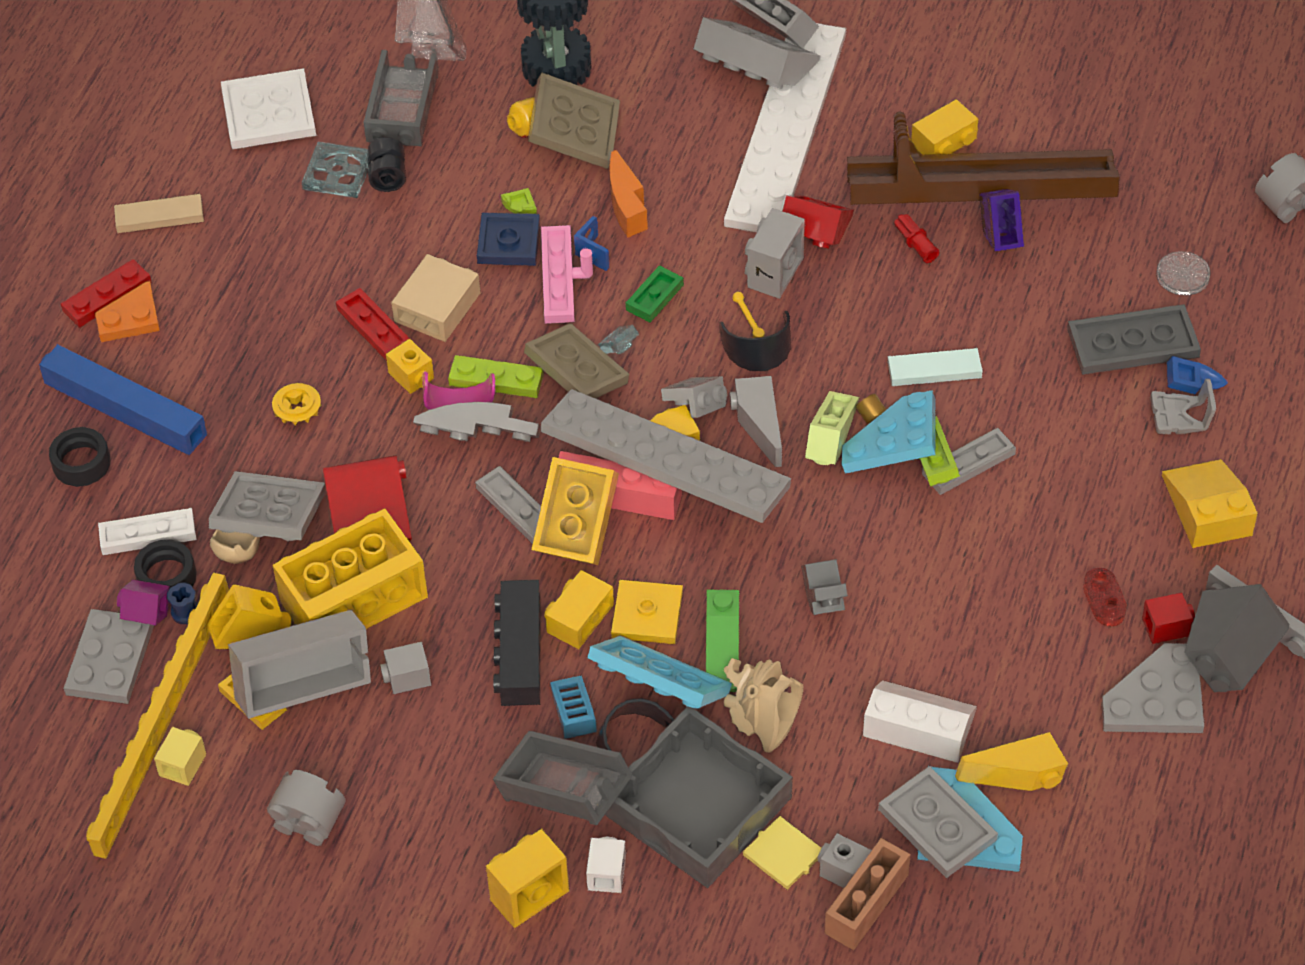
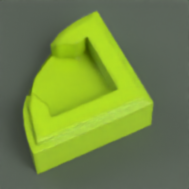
(519, 202)

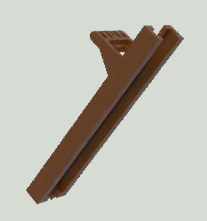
(963, 177)

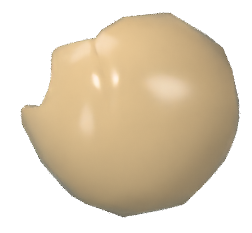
(234, 546)

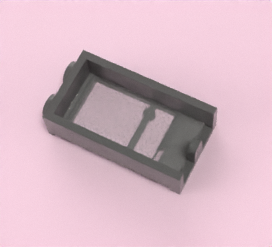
(400, 100)
(563, 776)

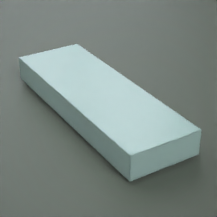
(934, 367)

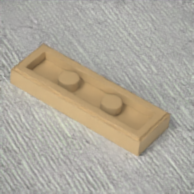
(158, 213)

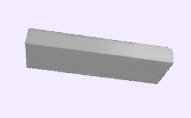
(978, 457)
(511, 501)

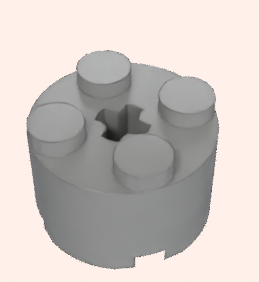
(1284, 187)
(305, 806)

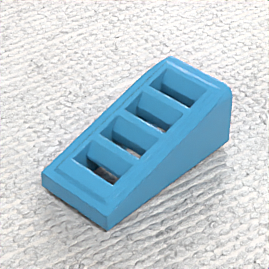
(578, 725)

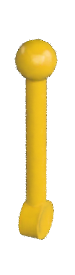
(757, 332)

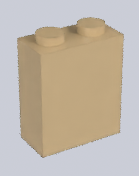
(436, 297)

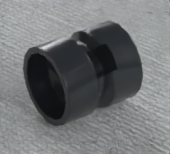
(386, 164)

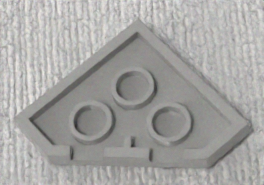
(1157, 696)

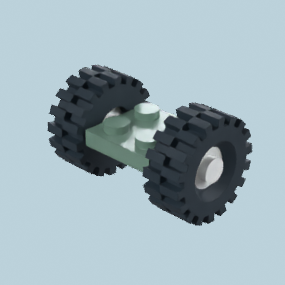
(554, 47)

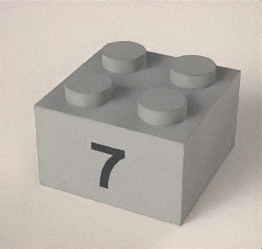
(775, 252)

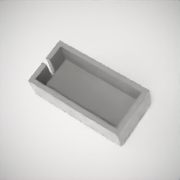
(299, 663)

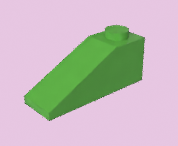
(722, 631)

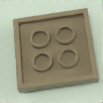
(574, 120)

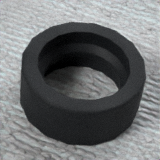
(79, 438)
(161, 551)

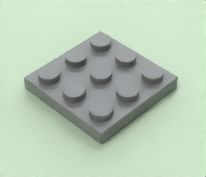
(267, 506)

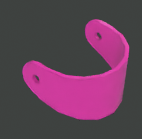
(438, 396)

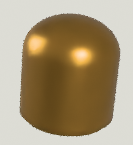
(870, 408)

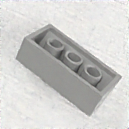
(754, 52)

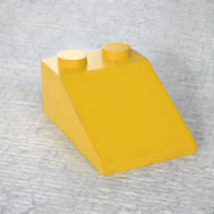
(1211, 503)

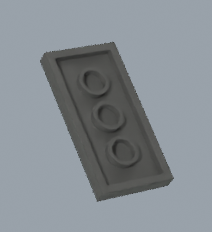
(1133, 339)

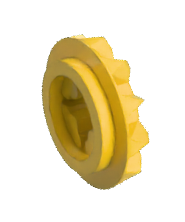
(294, 394)

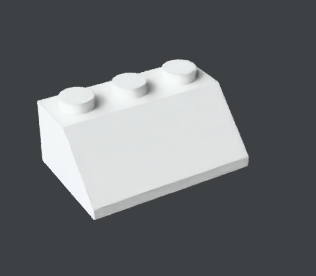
(918, 720)

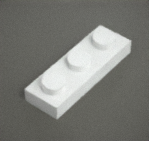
(140, 531)

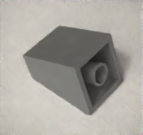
(1234, 635)

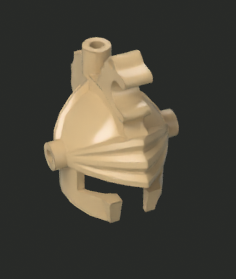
(761, 702)

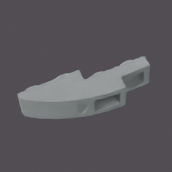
(465, 418)

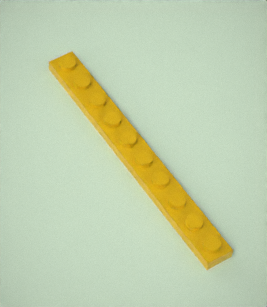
(155, 722)

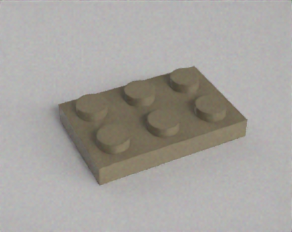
(576, 362)

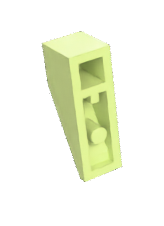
(830, 428)

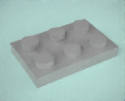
(108, 658)
(938, 821)

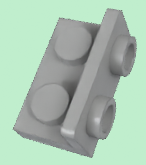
(701, 393)

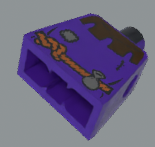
(1002, 215)

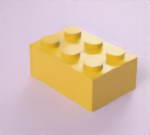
(575, 511)

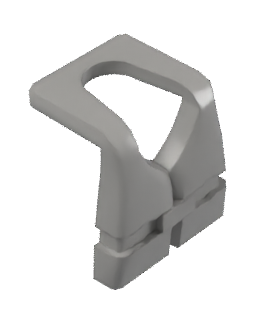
(1172, 408)

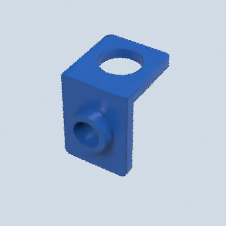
(600, 254)

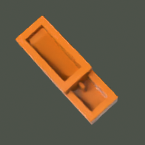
(627, 197)

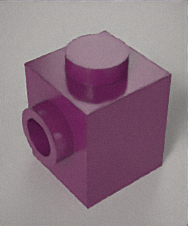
(143, 602)

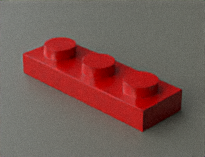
(84, 304)
(371, 322)

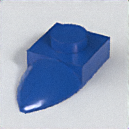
(1190, 375)

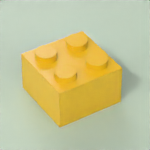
(527, 878)

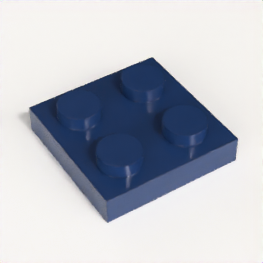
(508, 239)

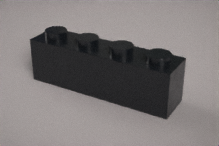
(519, 642)

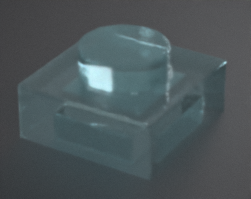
(619, 340)

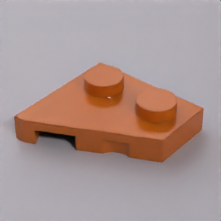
(128, 315)

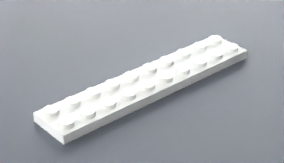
(783, 136)

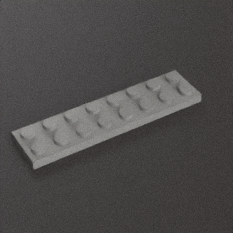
(666, 455)

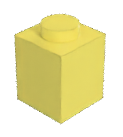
(180, 756)

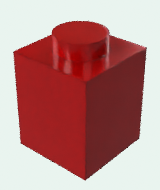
(1167, 618)

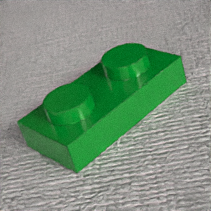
(654, 293)

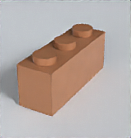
(867, 894)

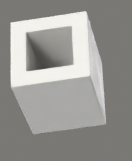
(606, 864)

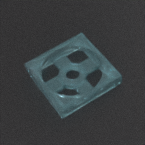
(331, 184)

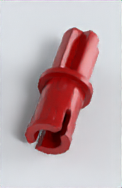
(916, 238)

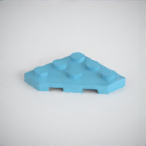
(895, 436)
(1006, 851)

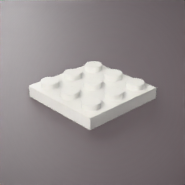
(268, 108)

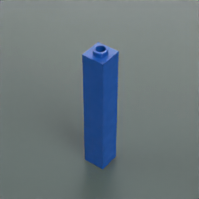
(123, 399)

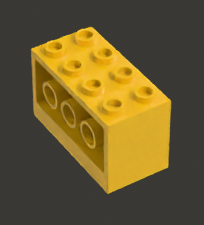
(355, 569)

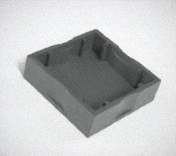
(700, 796)

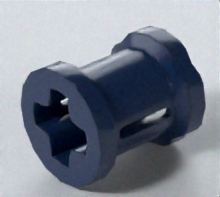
(182, 600)

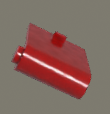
(366, 489)

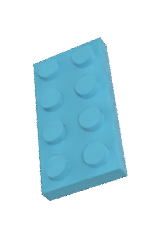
(659, 671)

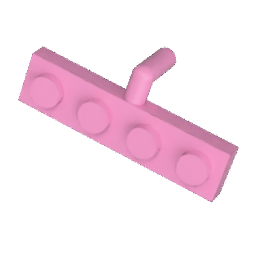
(559, 273)

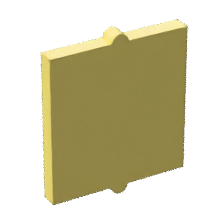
(783, 852)

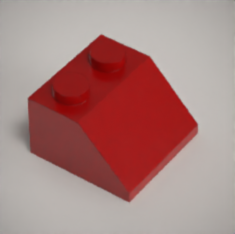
(823, 220)

